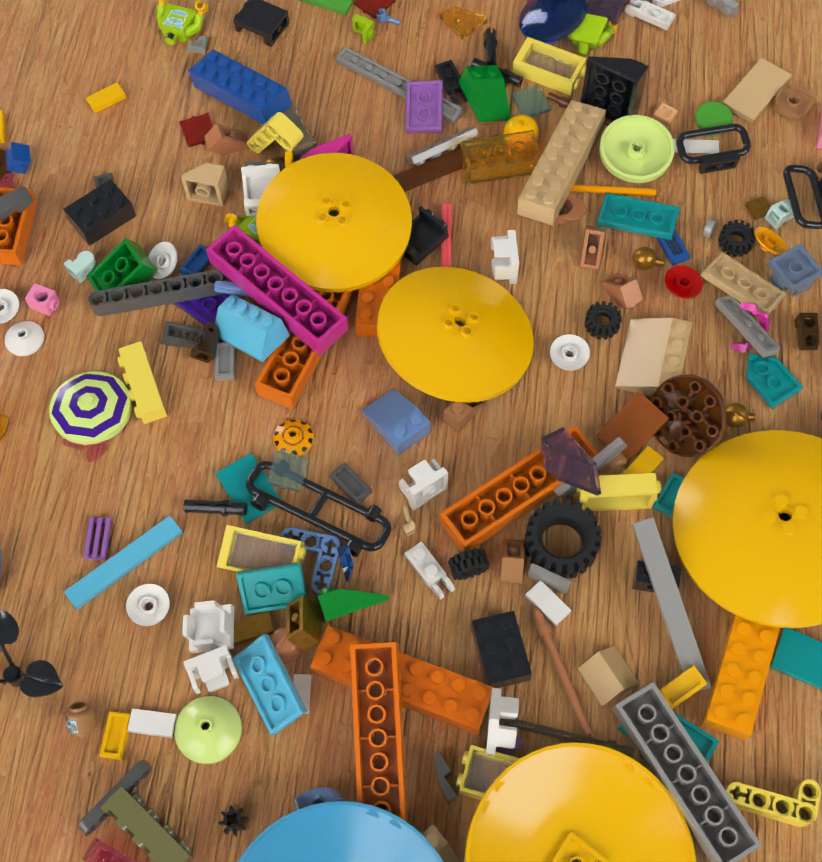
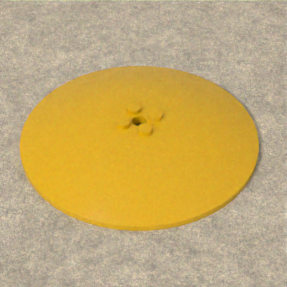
(732, 529)
(578, 806)

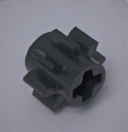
(232, 813)

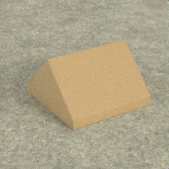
(607, 675)

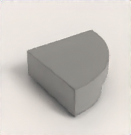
(198, 45)

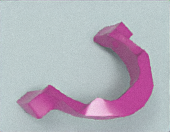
(764, 322)

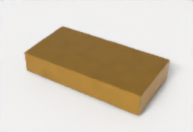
(252, 627)

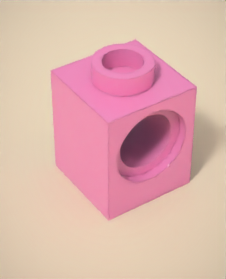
(37, 295)

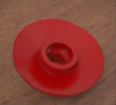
(683, 282)

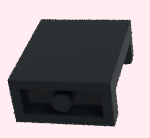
(262, 19)
(426, 236)

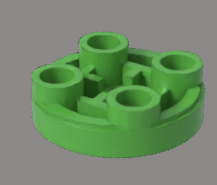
(712, 114)

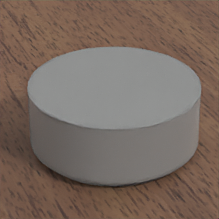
(710, 228)

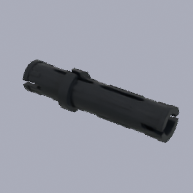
(490, 45)
(508, 76)
(215, 507)

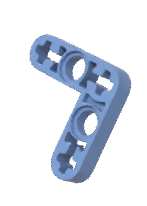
(319, 548)

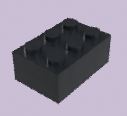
(100, 212)
(501, 650)

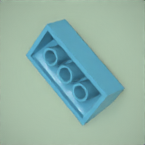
(249, 328)

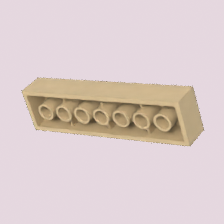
(561, 162)

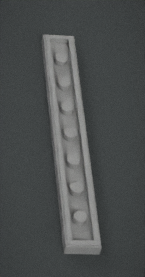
(388, 79)
(669, 597)

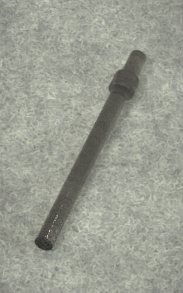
(564, 735)

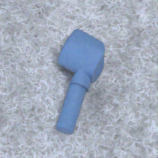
(382, 17)

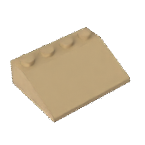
(652, 353)

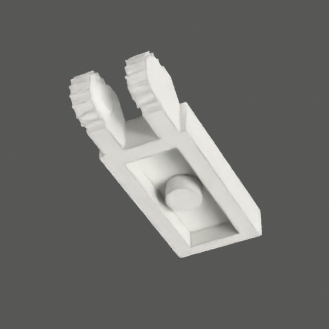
(650, 13)
(428, 569)

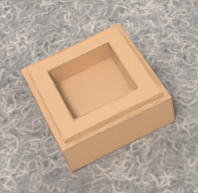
(665, 114)

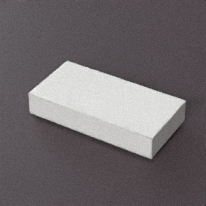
(549, 603)
(152, 723)

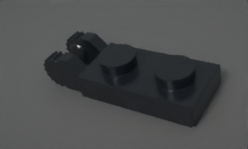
(448, 73)

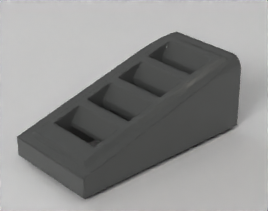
(178, 328)

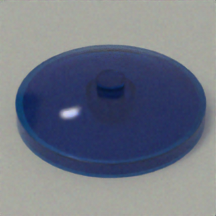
(551, 19)

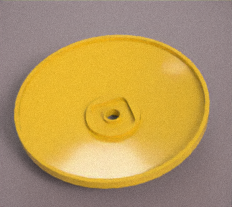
(342, 249)
(448, 359)

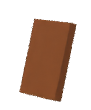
(633, 424)

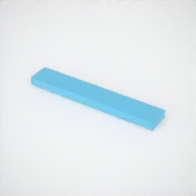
(123, 562)

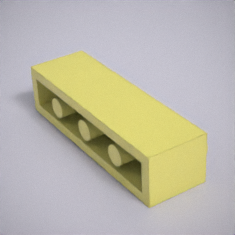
(142, 383)

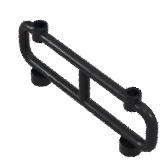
(373, 514)

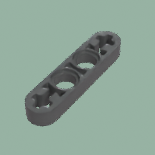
(128, 782)

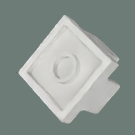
(506, 259)
(427, 483)
(209, 626)
(211, 669)
(501, 735)

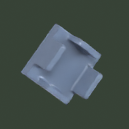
(794, 270)

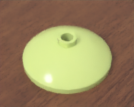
(218, 740)

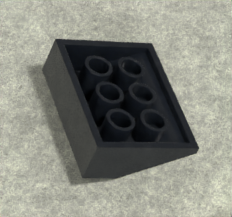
(614, 85)

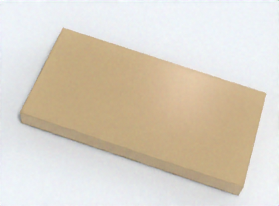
(756, 90)
(743, 283)

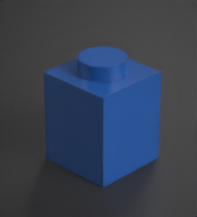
(18, 158)

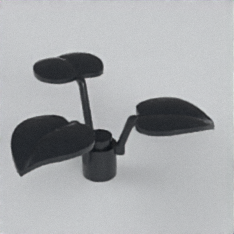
(40, 676)

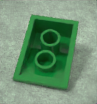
(486, 93)
(122, 267)
(342, 601)

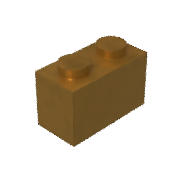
(303, 623)

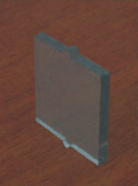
(531, 101)
(287, 471)

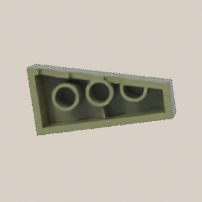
(145, 828)

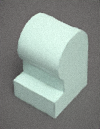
(779, 213)
(82, 266)

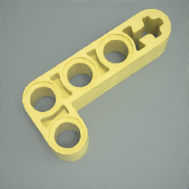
(277, 128)
(769, 801)

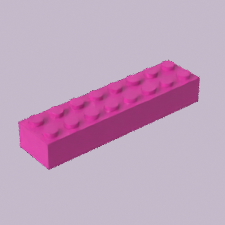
(277, 289)

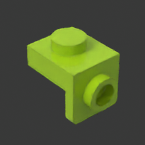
(364, 26)

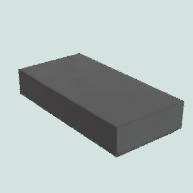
(350, 483)

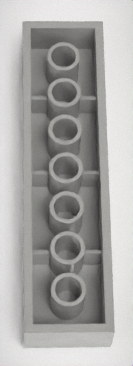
(686, 775)

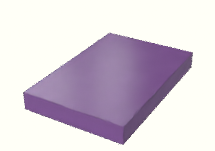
(424, 106)

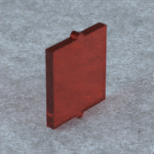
(372, 6)
(195, 129)

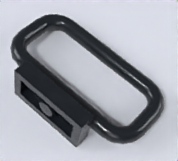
(715, 161)
(817, 191)

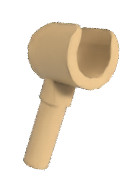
(409, 527)

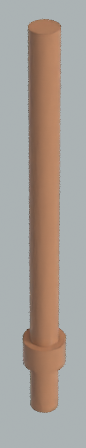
(545, 632)

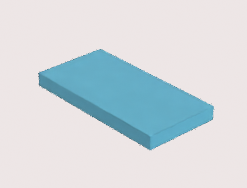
(269, 684)

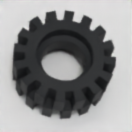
(733, 246)
(603, 310)
(468, 564)

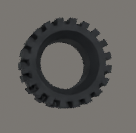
(570, 516)

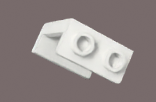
(254, 183)

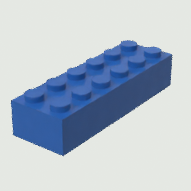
(239, 87)

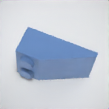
(397, 421)

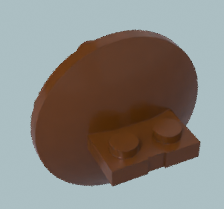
(694, 414)

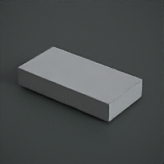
(225, 362)
(549, 578)

